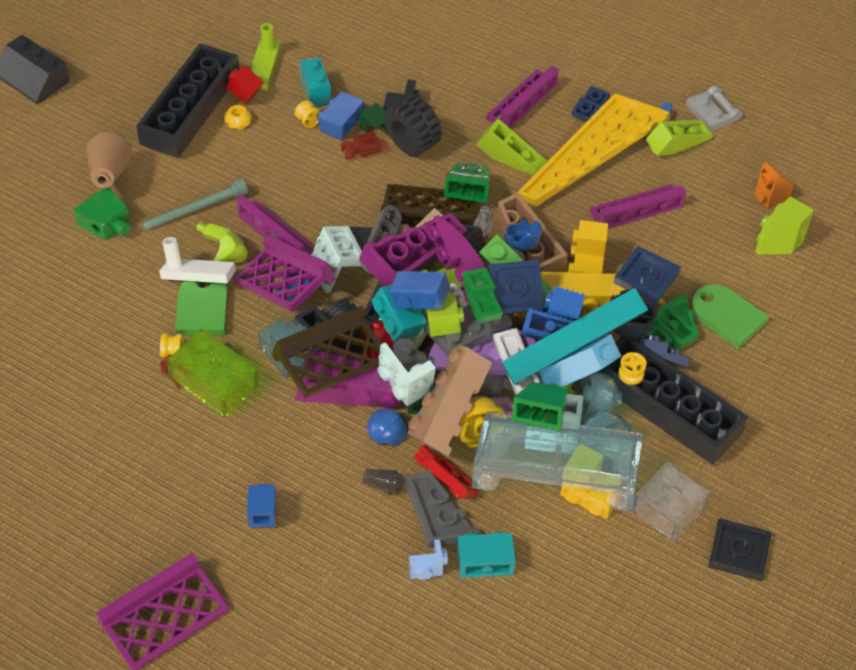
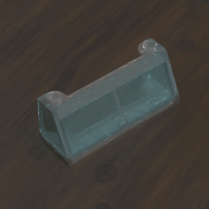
(569, 458)

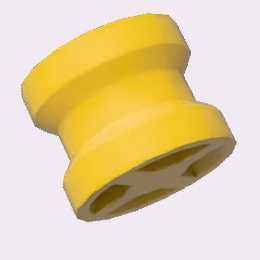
(307, 114)
(170, 344)
(637, 364)

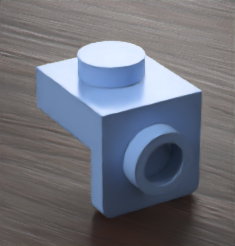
(428, 565)

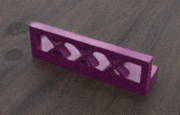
(523, 102)
(639, 206)
(268, 224)

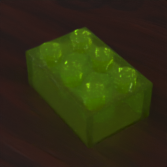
(212, 372)

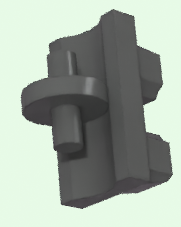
(407, 354)

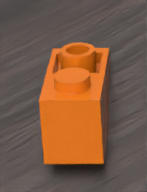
(772, 186)

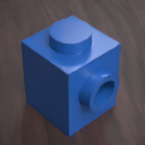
(262, 505)

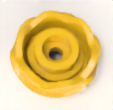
(238, 117)

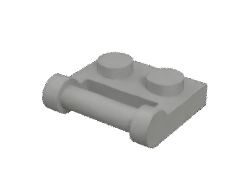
(706, 110)

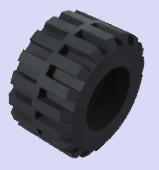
(413, 125)

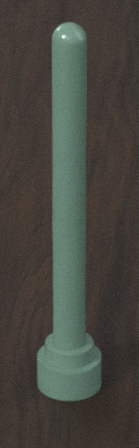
(236, 189)

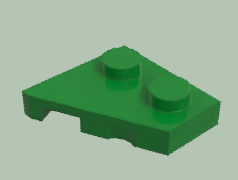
(678, 322)

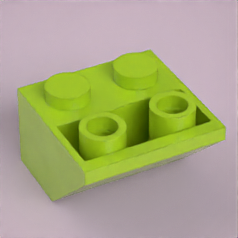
(784, 228)

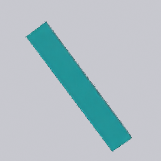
(574, 336)

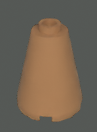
(107, 157)

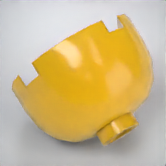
(473, 422)

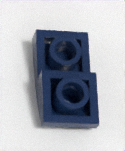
(590, 104)
(661, 349)

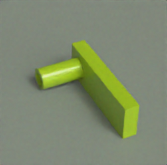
(266, 55)

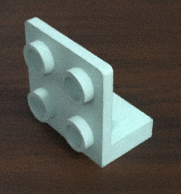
(338, 249)
(405, 385)

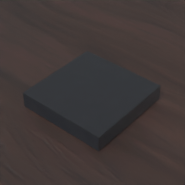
(740, 549)

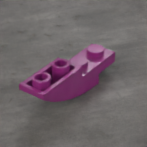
(453, 249)

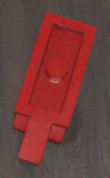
(446, 472)

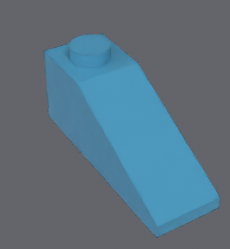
(581, 362)

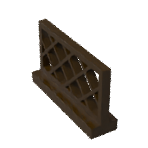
(413, 216)
(316, 337)

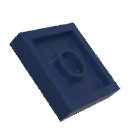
(647, 274)
(517, 286)

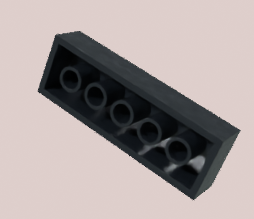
(187, 101)
(679, 404)

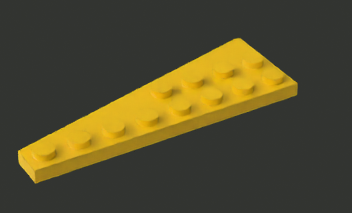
(604, 135)

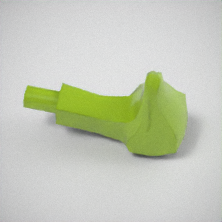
(231, 245)

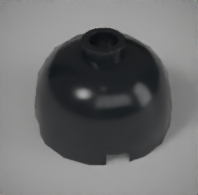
(643, 323)

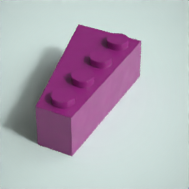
(403, 252)
(362, 390)

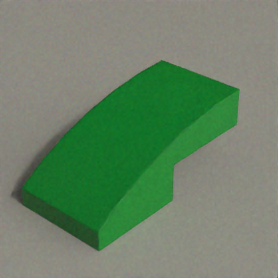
(481, 295)

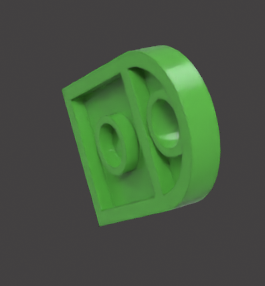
(201, 308)
(727, 314)

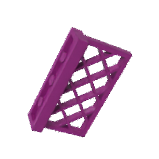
(294, 261)
(149, 592)

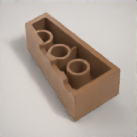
(548, 252)
(449, 399)

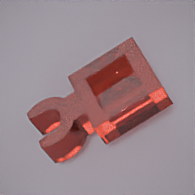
(365, 144)

